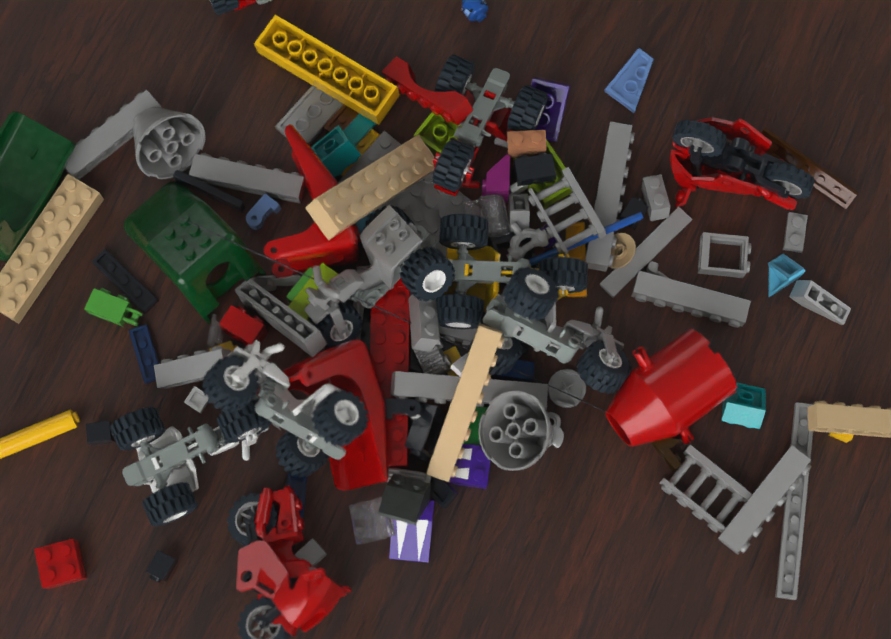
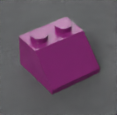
(498, 179)

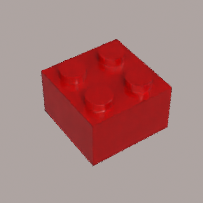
(242, 326)
(60, 564)

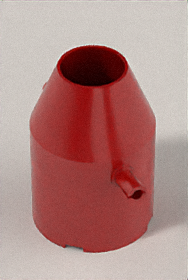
(670, 391)

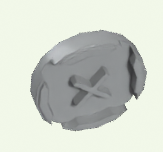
(569, 382)

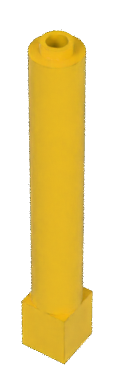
(38, 433)

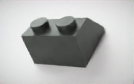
(404, 499)

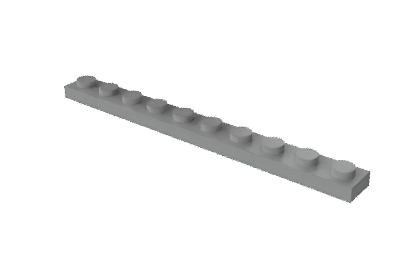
(794, 512)

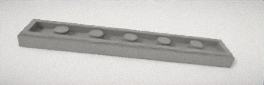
(646, 251)

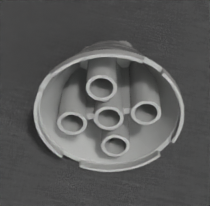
(166, 141)
(515, 430)

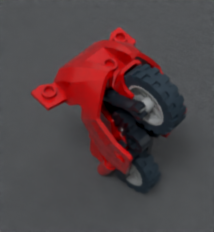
(733, 166)
(285, 585)

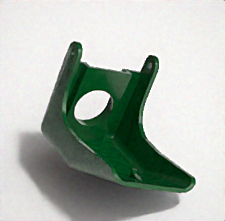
(29, 172)
(187, 251)

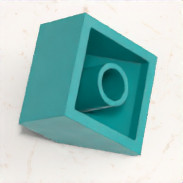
(336, 151)
(745, 406)

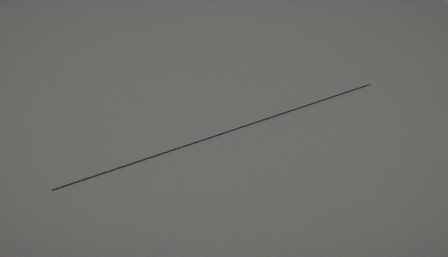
(381, 309)

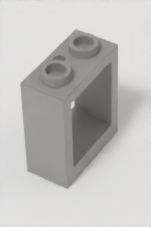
(745, 249)

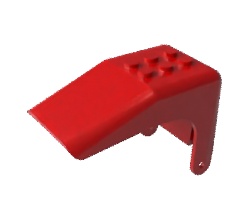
(312, 246)
(351, 370)

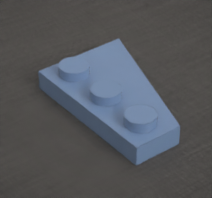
(629, 82)

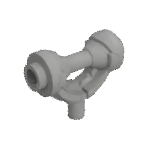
(538, 238)

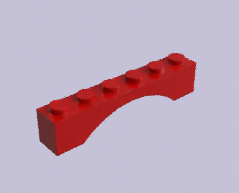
(448, 104)

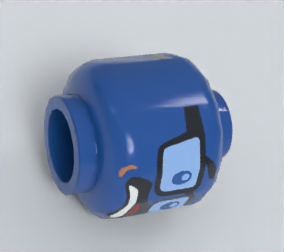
(474, 9)

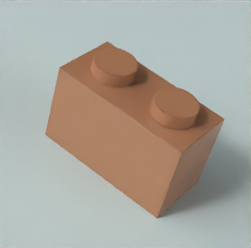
(526, 143)

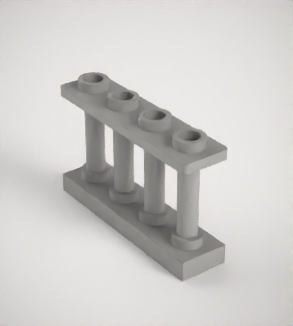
(576, 196)
(723, 481)

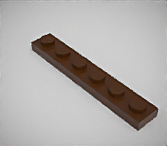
(824, 180)

